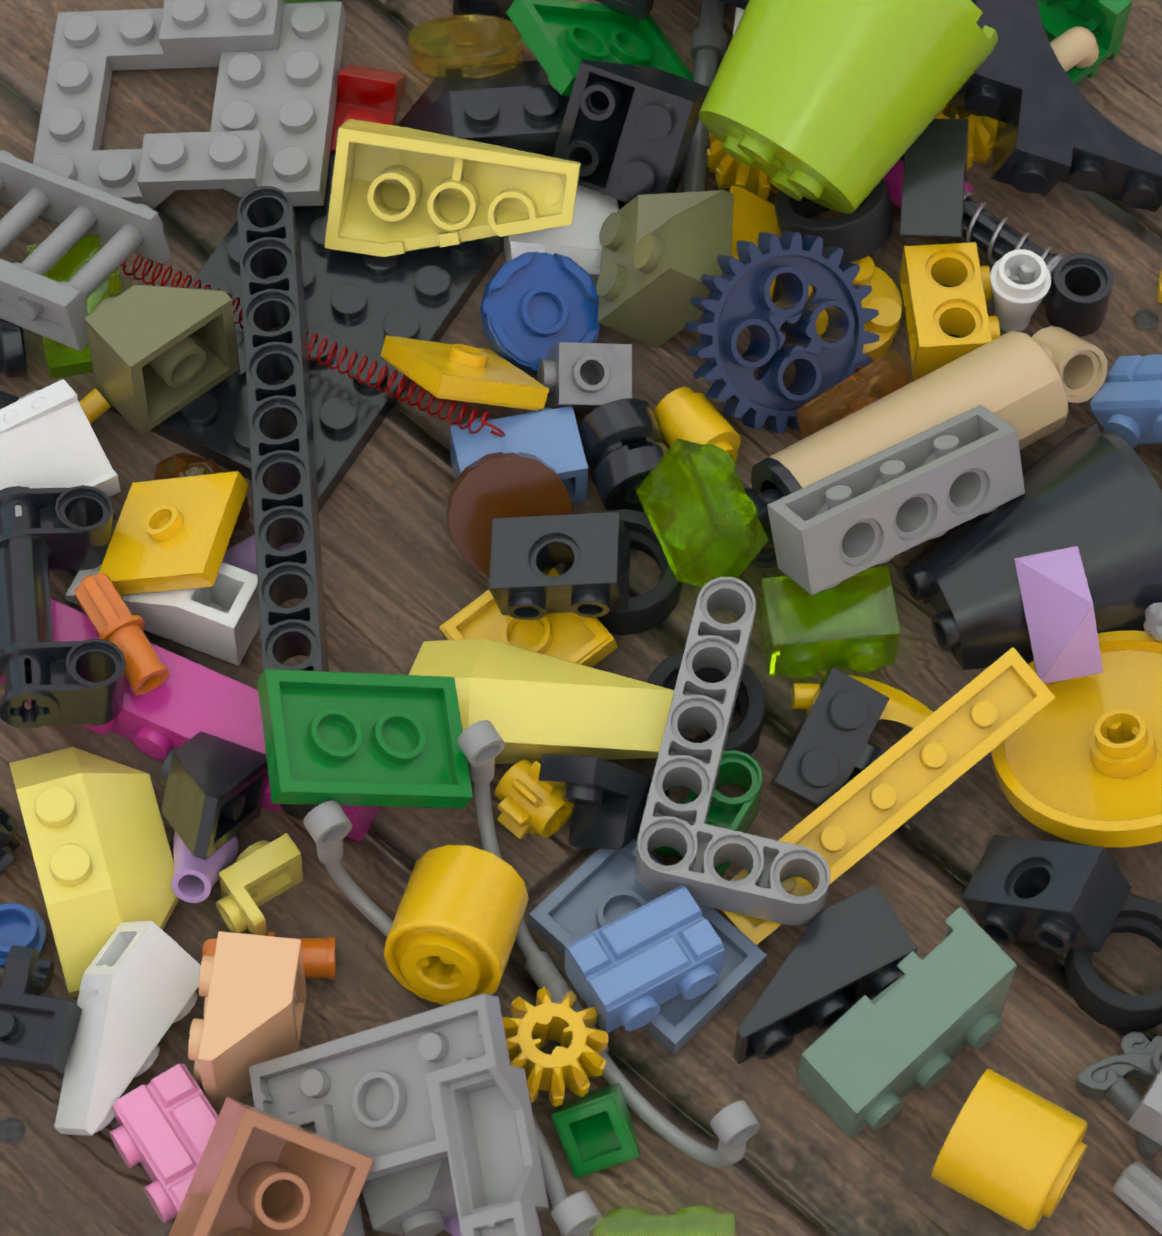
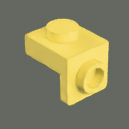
(255, 878)

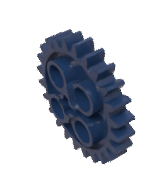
(744, 300)

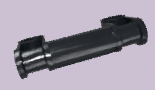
(63, 679)

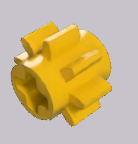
(529, 803)

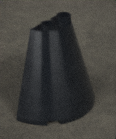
(1078, 494)

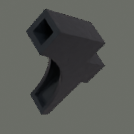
(1044, 120)

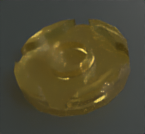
(465, 42)

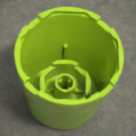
(839, 88)

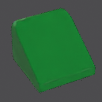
(596, 1130)

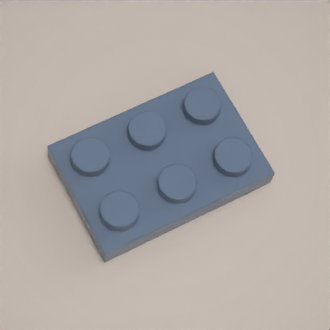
(608, 889)

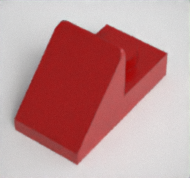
(367, 96)

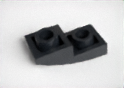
(935, 181)

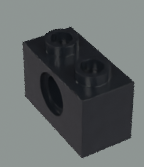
(532, 546)
(1046, 893)

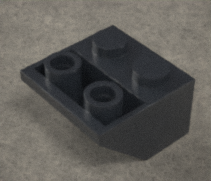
(629, 128)

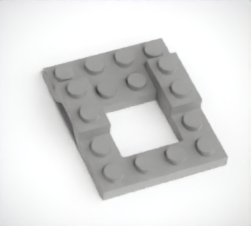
(268, 106)
(423, 1095)

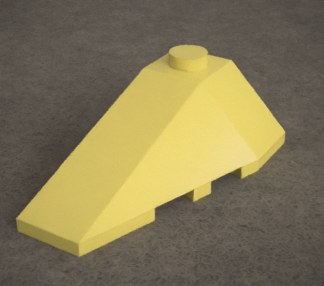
(427, 190)
(548, 702)

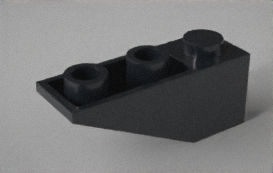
(835, 963)

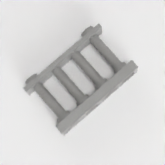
(60, 307)

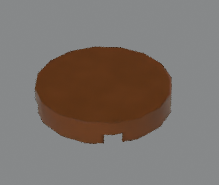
(500, 488)

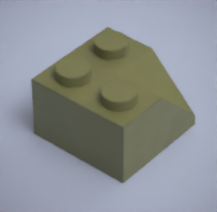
(656, 261)
(160, 349)

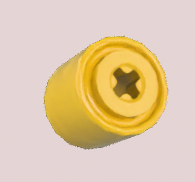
(456, 924)
(1011, 1151)

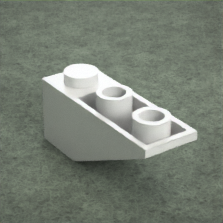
(208, 619)
(127, 1005)

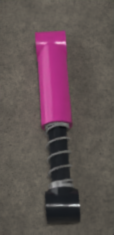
(1070, 275)

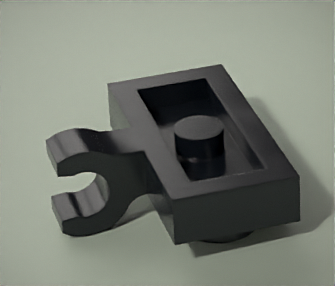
(831, 739)
(34, 1028)

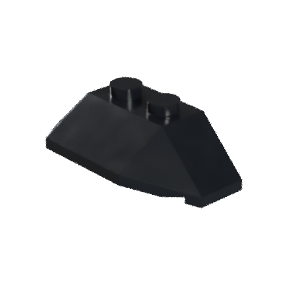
(502, 109)

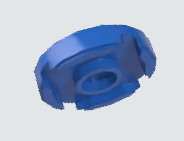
(536, 305)

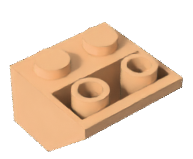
(250, 1011)

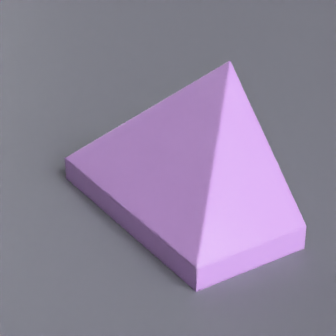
(1059, 615)

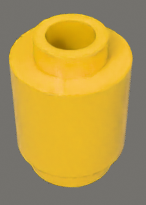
(696, 420)

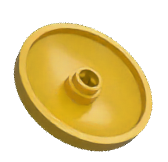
(1095, 752)

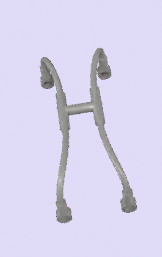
(575, 1213)

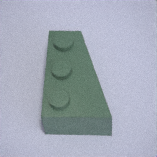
(910, 1029)

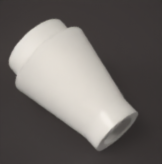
(1018, 287)

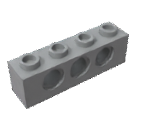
(896, 499)

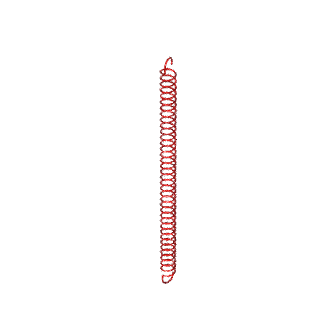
(319, 353)

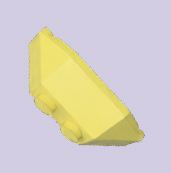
(94, 850)

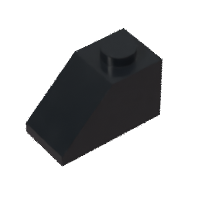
(212, 791)

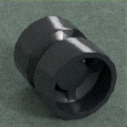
(621, 448)

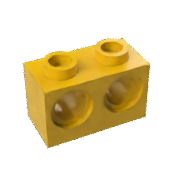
(939, 311)

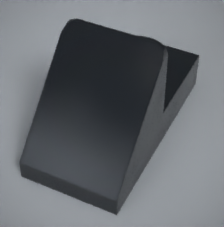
(605, 798)

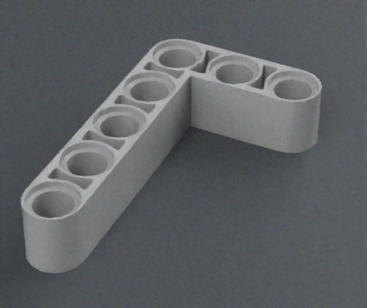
(698, 767)

